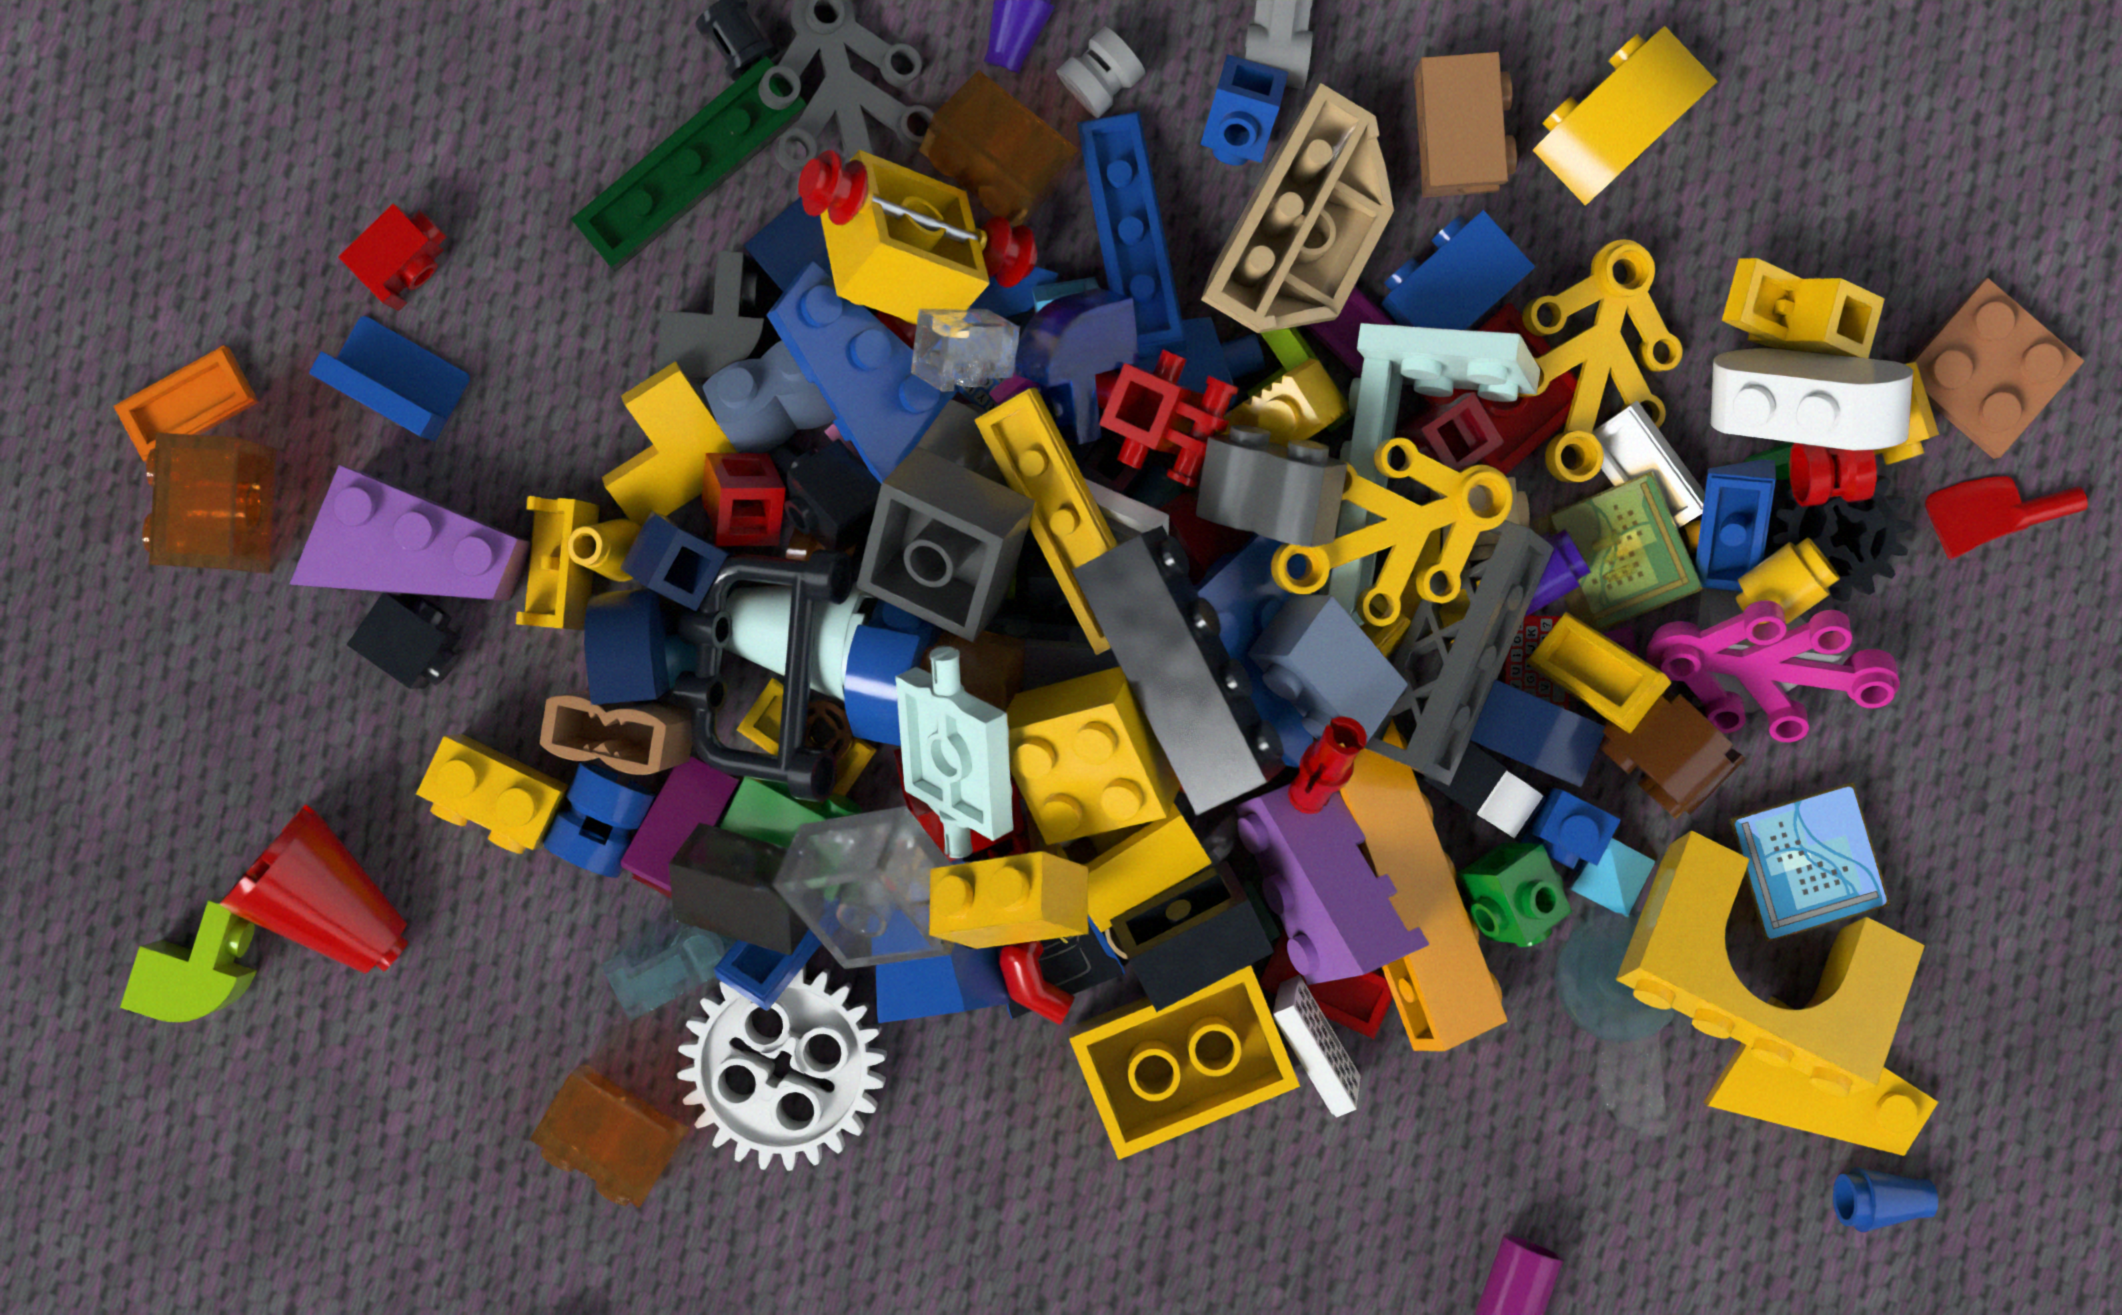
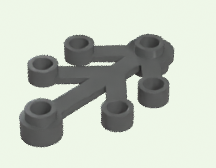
(841, 89)

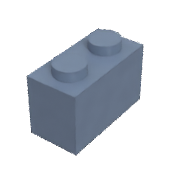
(1326, 665)

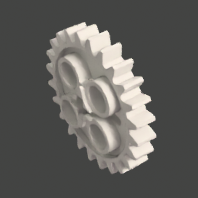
(759, 1117)

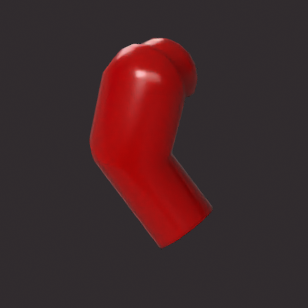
(1026, 982)

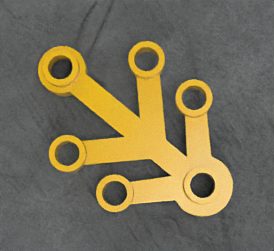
(1602, 351)
(1405, 529)

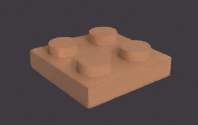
(1993, 368)

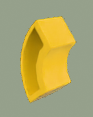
(1624, 114)

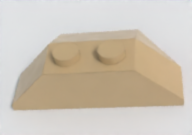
(1306, 221)

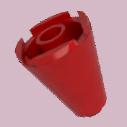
(319, 897)

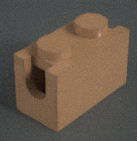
(1463, 124)

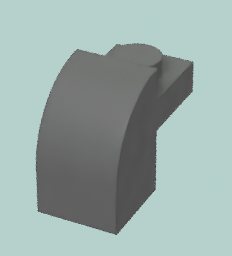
(711, 342)

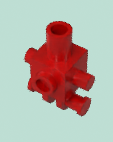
(1159, 413)

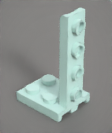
(1435, 364)

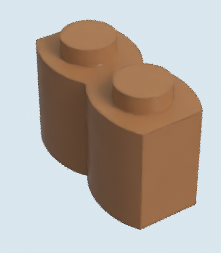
(621, 734)

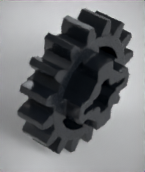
(1864, 540)

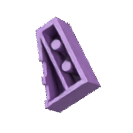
(403, 543)
(1324, 888)

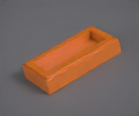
(187, 400)

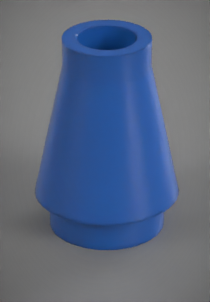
(1881, 1199)

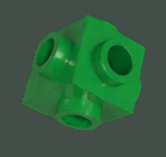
(1515, 894)

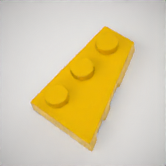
(1877, 1117)

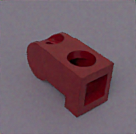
(1452, 432)

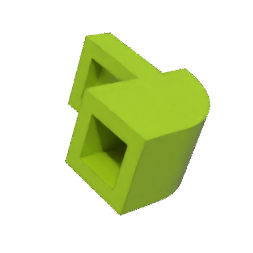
(191, 983)

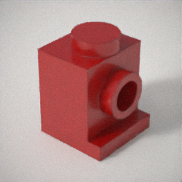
(395, 254)
(743, 498)

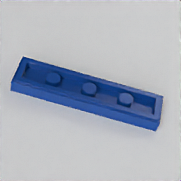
(1132, 228)

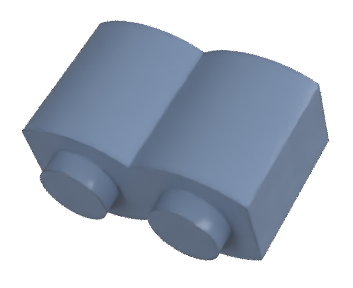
(765, 401)

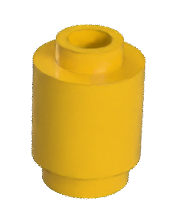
(1791, 577)

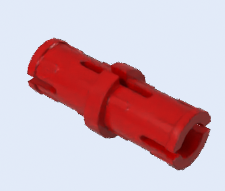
(1327, 765)

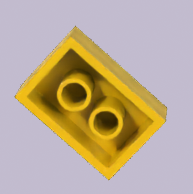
(1182, 1064)

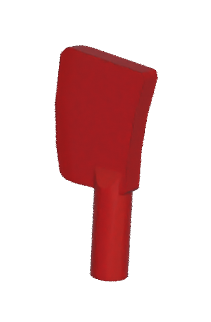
(1992, 508)

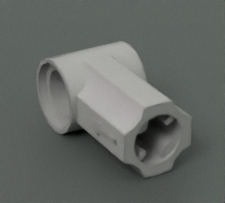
(1282, 38)

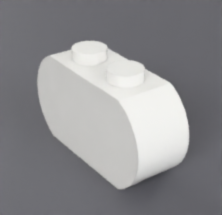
(1811, 398)

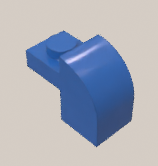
(877, 654)

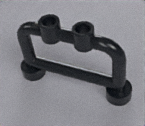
(822, 579)

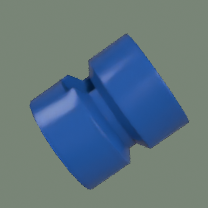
(597, 794)

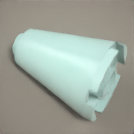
(762, 626)

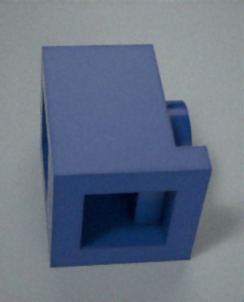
(1243, 110)
(1571, 829)

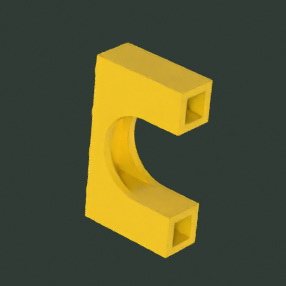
(1683, 965)

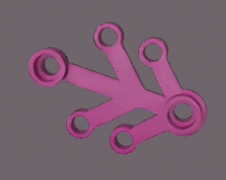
(1692, 655)

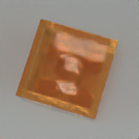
(210, 503)

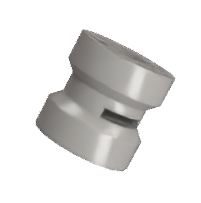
(1101, 71)

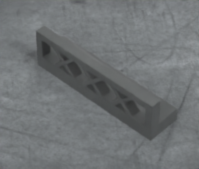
(1474, 658)

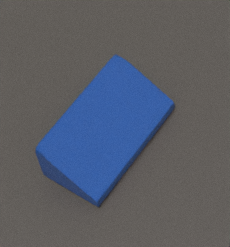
(1734, 522)

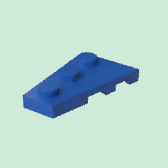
(857, 369)

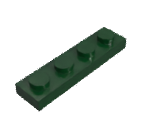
(686, 167)

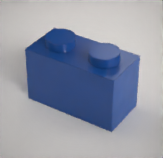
(1459, 280)

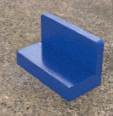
(394, 378)

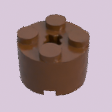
(1676, 751)

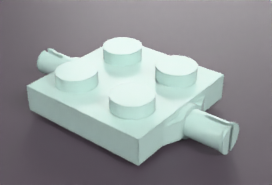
(954, 753)

